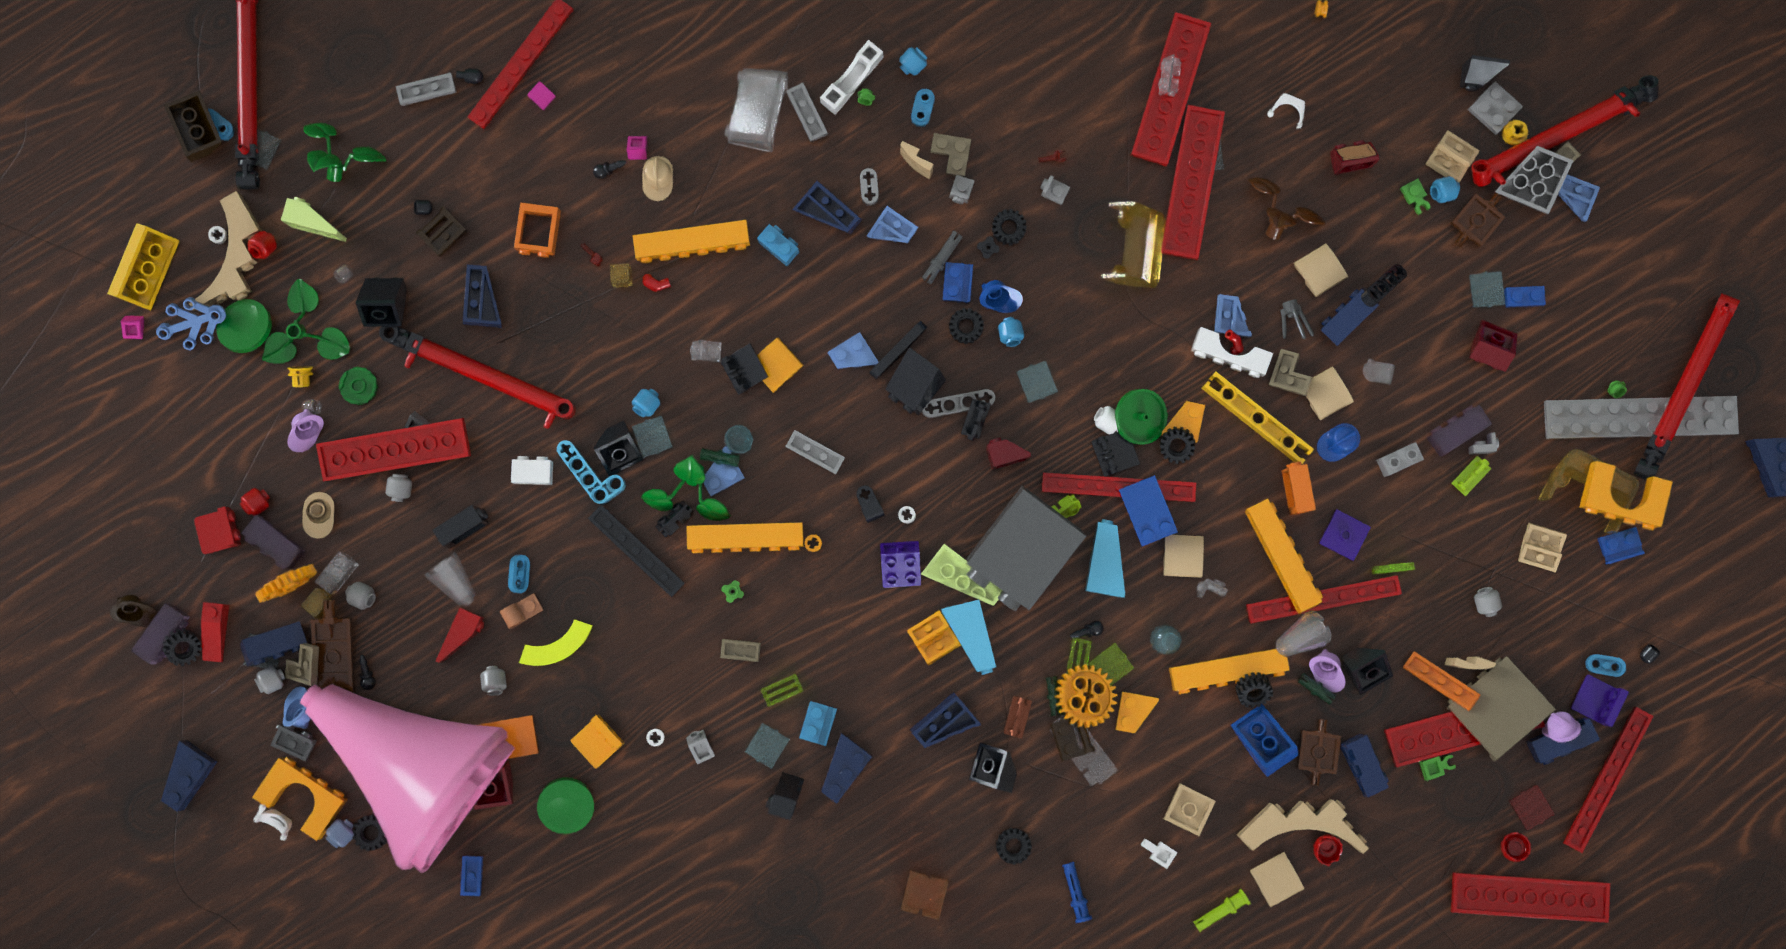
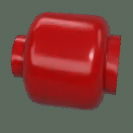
(262, 245)
(254, 501)

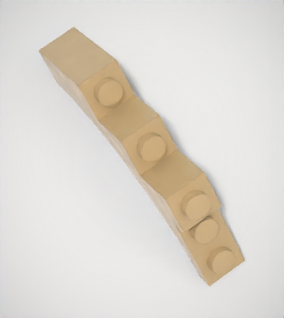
(230, 280)
(1328, 818)

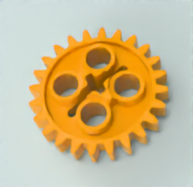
(286, 583)
(1069, 691)

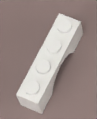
(848, 83)
(1208, 345)

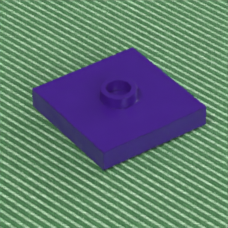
(1344, 535)

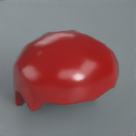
(1515, 847)
(1327, 849)

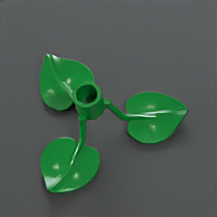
(320, 159)
(279, 345)
(693, 474)

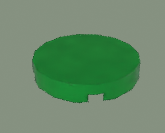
(358, 386)

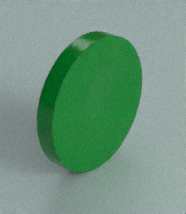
(245, 326)
(1141, 416)
(565, 805)

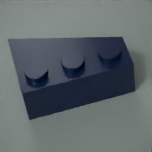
(827, 208)
(479, 300)

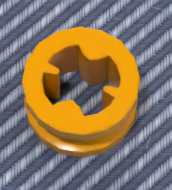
(1321, 8)
(809, 538)

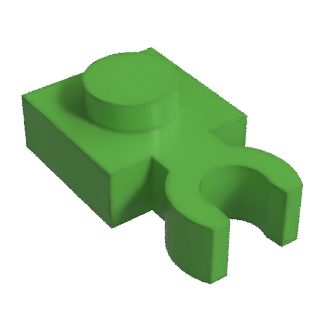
(1414, 194)
(1435, 767)

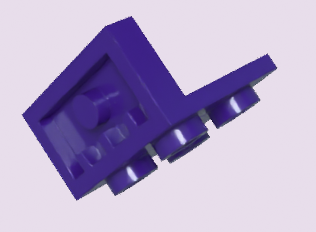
(900, 564)
(1599, 701)

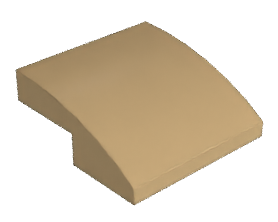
(911, 156)
(1452, 156)
(1321, 270)
(1328, 393)
(1542, 547)
(1183, 556)
(1470, 663)
(1277, 879)

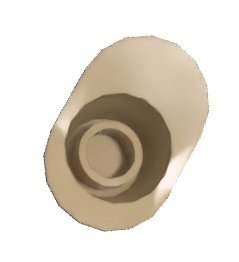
(657, 178)
(318, 515)

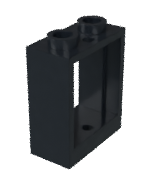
(461, 526)

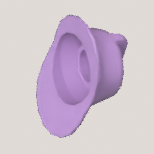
(304, 431)
(1327, 670)
(1561, 727)

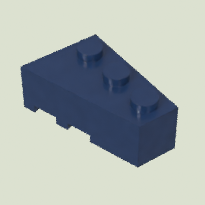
(1347, 317)
(1771, 462)
(272, 644)
(944, 721)
(1545, 749)
(1364, 765)
(845, 767)
(186, 775)

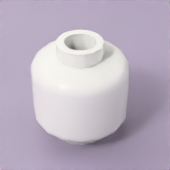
(1105, 420)

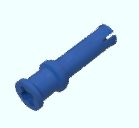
(1079, 903)

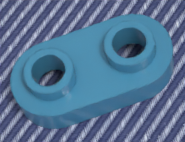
(923, 107)
(221, 122)
(519, 573)
(1604, 665)

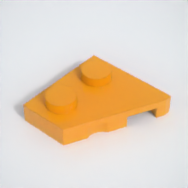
(1189, 417)
(1133, 711)

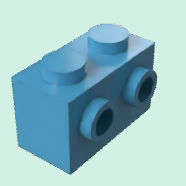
(778, 245)

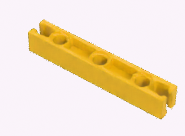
(1269, 427)

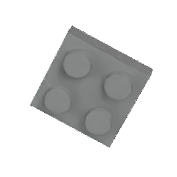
(1495, 108)

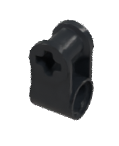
(871, 507)

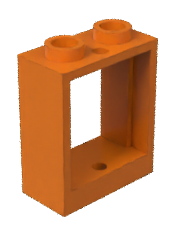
(538, 210)
(1298, 488)

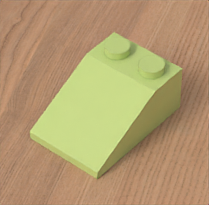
(303, 217)

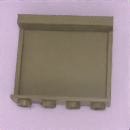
(1505, 710)

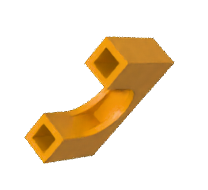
(1598, 498)
(327, 801)

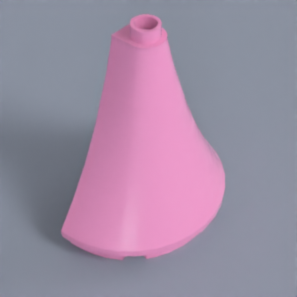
(410, 767)

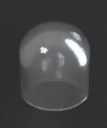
(343, 273)
(309, 403)

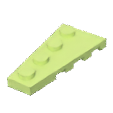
(952, 571)

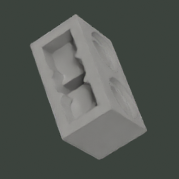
(1400, 459)

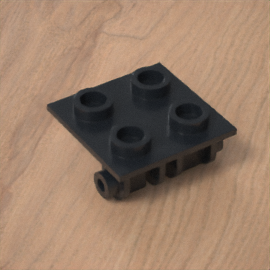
(744, 368)
(1114, 453)

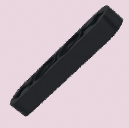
(1384, 285)
(898, 350)

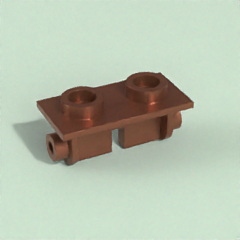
(1017, 717)

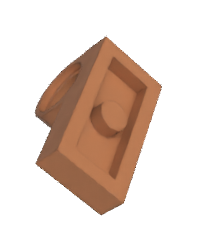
(521, 611)

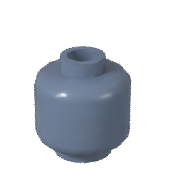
(340, 833)

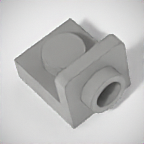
(961, 189)
(1054, 190)
(1481, 447)
(700, 746)

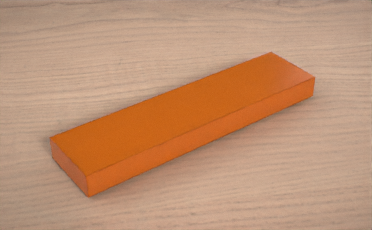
(1441, 681)

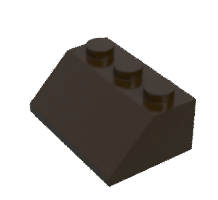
(193, 126)

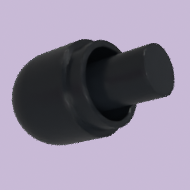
(470, 75)

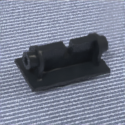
(975, 419)
(678, 512)

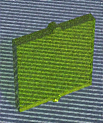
(1112, 662)

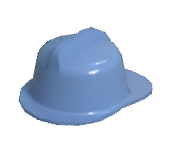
(294, 711)

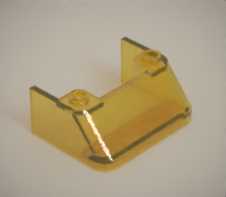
(1142, 245)
(1576, 466)

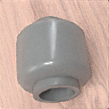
(398, 487)
(360, 595)
(1488, 601)
(269, 680)
(493, 680)

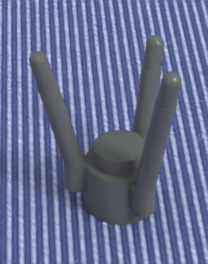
(1292, 310)

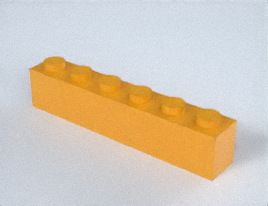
(691, 240)
(745, 536)
(1283, 556)
(1227, 669)

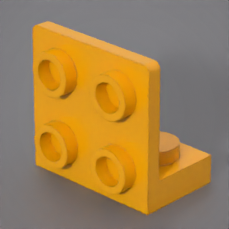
(597, 741)

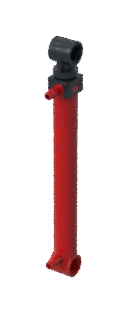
(1623, 101)
(247, 149)
(478, 371)
(1687, 387)

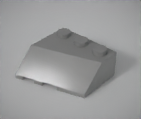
(1537, 180)

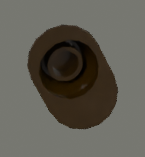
(132, 611)

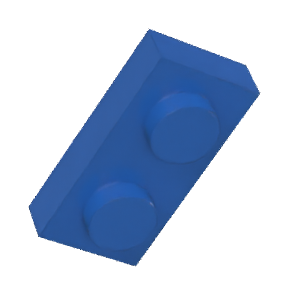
(1524, 296)
(471, 875)

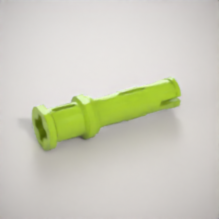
(1230, 905)

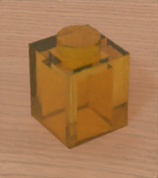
(621, 275)
(314, 602)

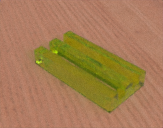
(1393, 568)
(1072, 649)
(797, 683)

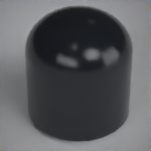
(422, 207)
(1649, 654)

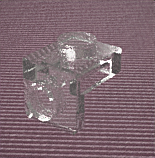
(706, 350)
(1378, 371)
(1215, 586)

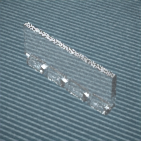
(1096, 762)

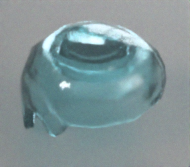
(738, 439)
(1165, 639)

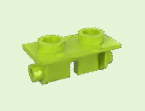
(1471, 475)
(1069, 506)

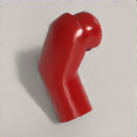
(655, 285)
(1237, 342)

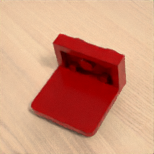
(217, 530)

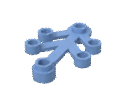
(192, 321)

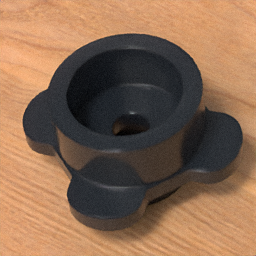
(988, 252)

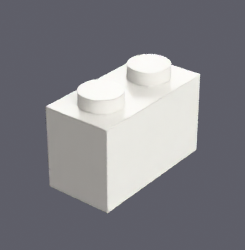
(532, 471)

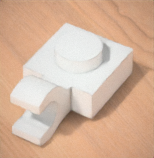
(1161, 853)

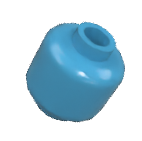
(913, 61)
(1445, 189)
(1011, 332)
(646, 402)

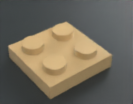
(1189, 809)

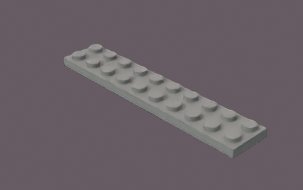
(1637, 417)

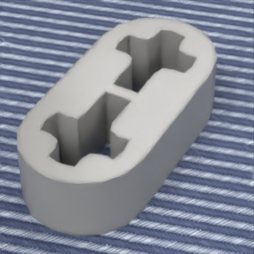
(864, 187)

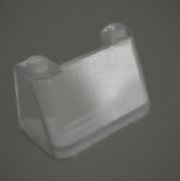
(757, 108)

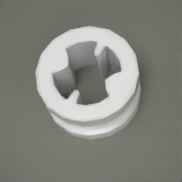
(213, 230)
(912, 512)
(659, 732)

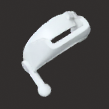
(1288, 99)
(268, 817)

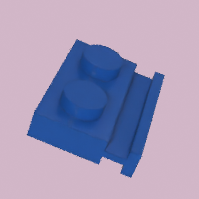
(957, 282)
(1621, 545)

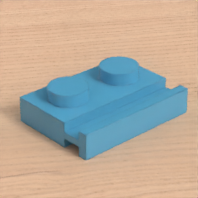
(818, 723)

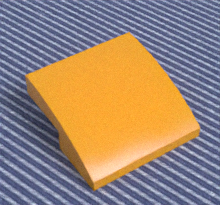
(778, 363)
(933, 637)

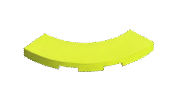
(558, 650)

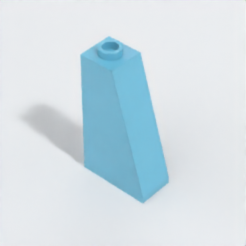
(1105, 565)
(971, 631)

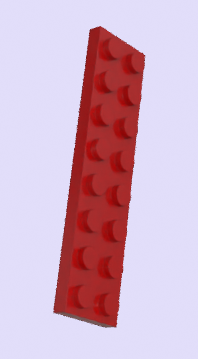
(1164, 112)
(1192, 182)
(393, 449)
(1429, 738)
(1530, 897)

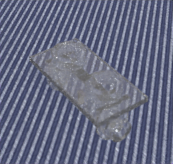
(1170, 67)

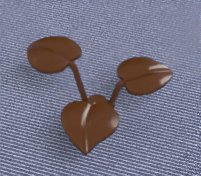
(1277, 218)

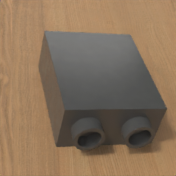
(1024, 550)

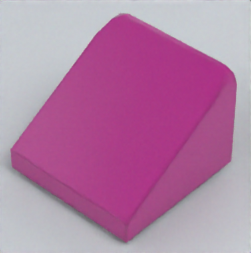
(541, 95)
(637, 147)
(132, 327)

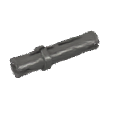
(942, 257)

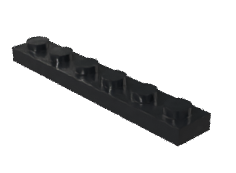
(636, 551)

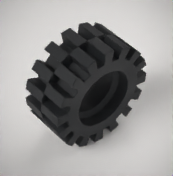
(1017, 219)
(966, 337)
(1177, 434)
(189, 654)
(1252, 682)
(360, 838)
(1025, 846)

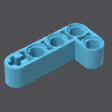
(585, 471)

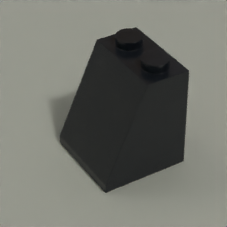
(382, 302)
(914, 382)

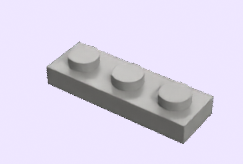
(426, 89)
(806, 112)
(815, 452)

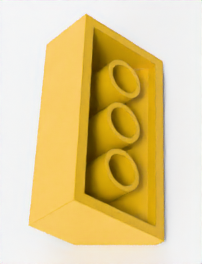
(143, 266)

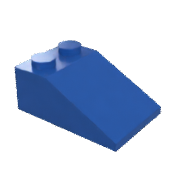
(1148, 510)
(1265, 740)

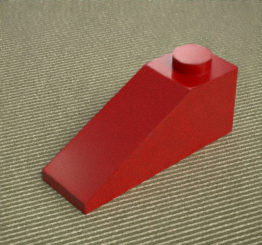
(462, 630)
(213, 631)

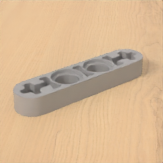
(957, 399)

